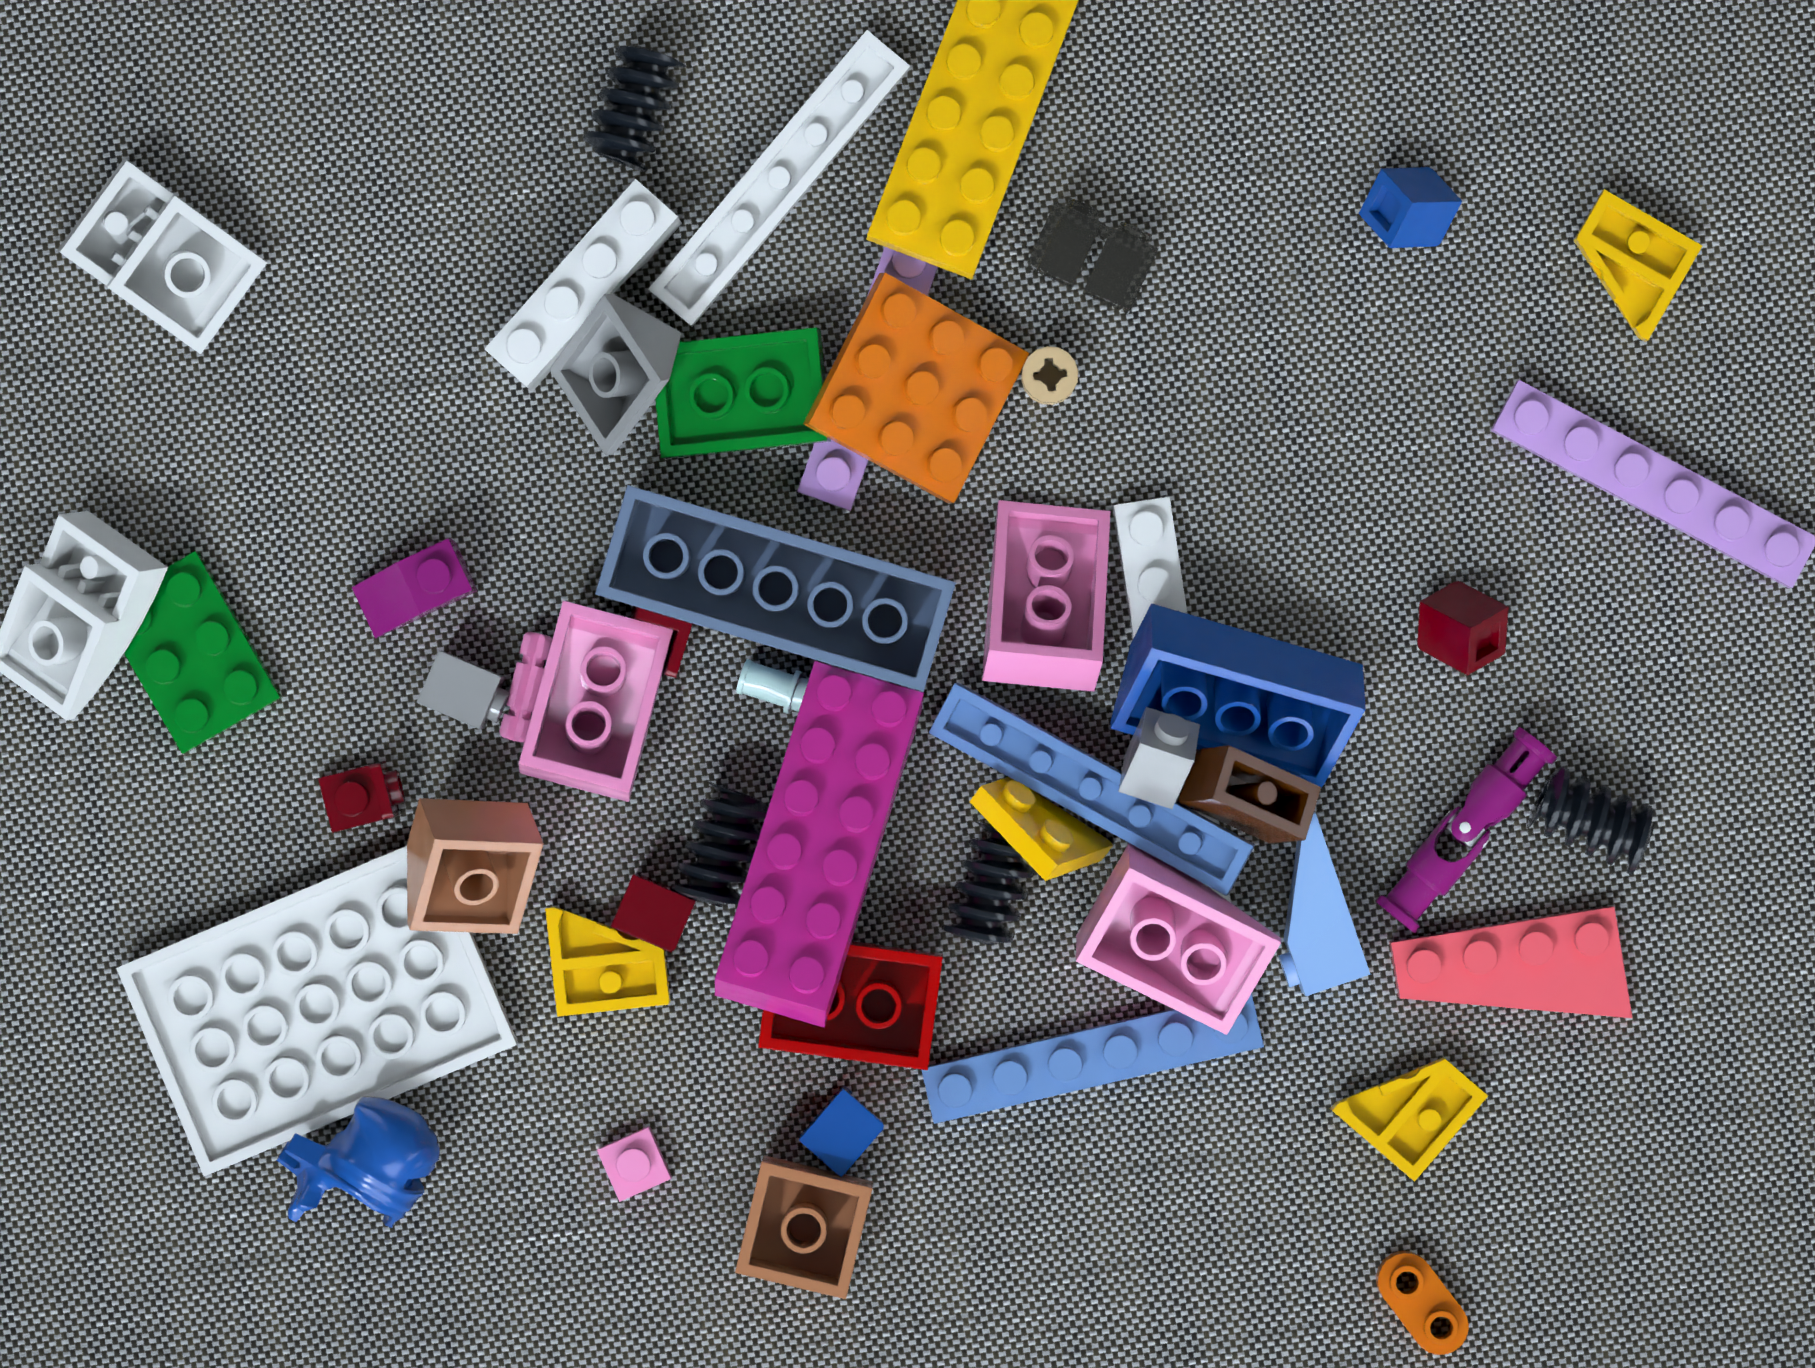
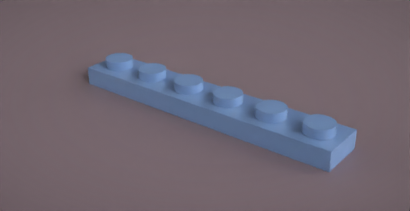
(1089, 788)
(1081, 1061)

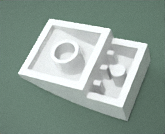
(162, 256)
(76, 612)

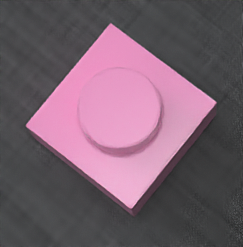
(634, 1163)

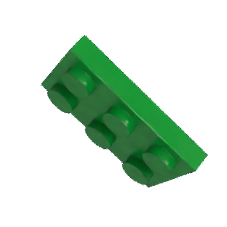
(741, 393)
(197, 658)

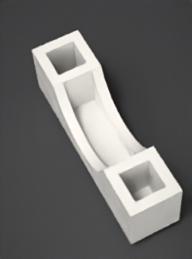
(596, 266)

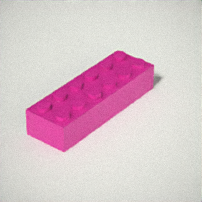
(818, 844)

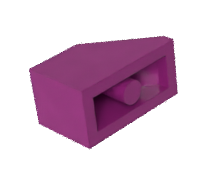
(414, 587)

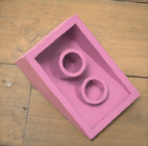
(1047, 596)
(595, 701)
(1175, 940)

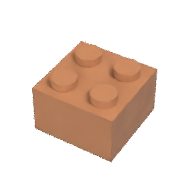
(804, 1227)

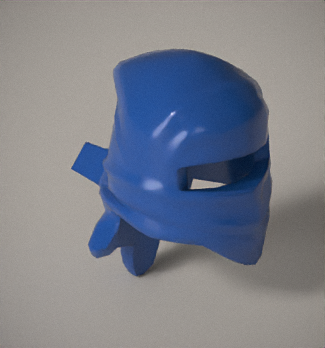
(372, 1160)

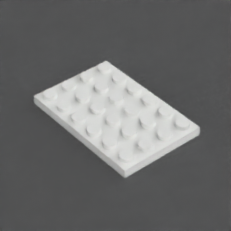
(309, 1010)

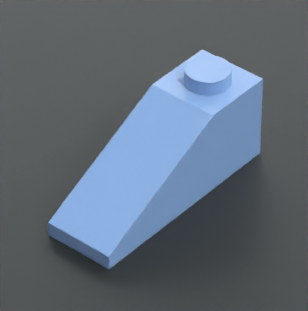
(1318, 923)

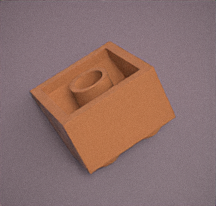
(470, 865)

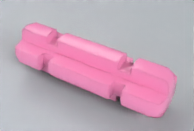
(525, 686)

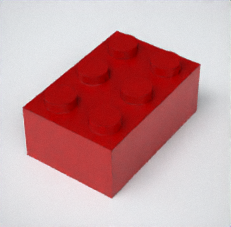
(877, 1014)

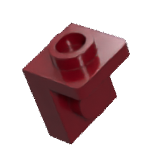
(361, 796)

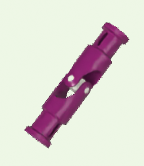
(1491, 799)

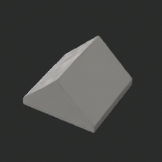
(616, 368)

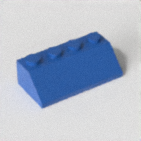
(1243, 691)

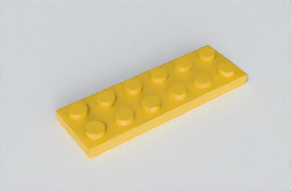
(969, 130)

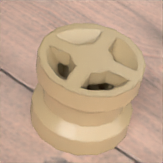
(1049, 384)

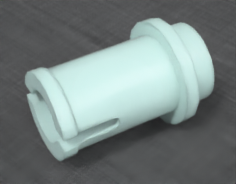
(772, 685)

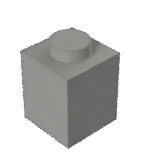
(464, 691)
(1159, 757)

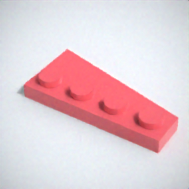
(1532, 964)

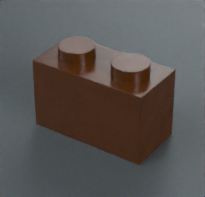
(1250, 794)

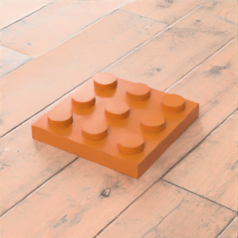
(916, 388)

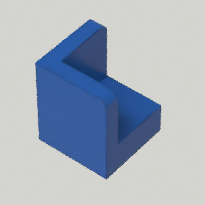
(1410, 207)
(841, 1131)

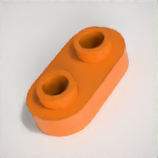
(1422, 1303)

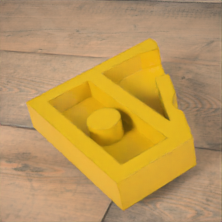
(1635, 259)
(1038, 829)
(602, 967)
(1413, 1113)

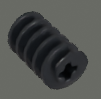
(632, 105)
(1594, 818)
(722, 847)
(990, 890)

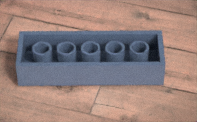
(775, 588)

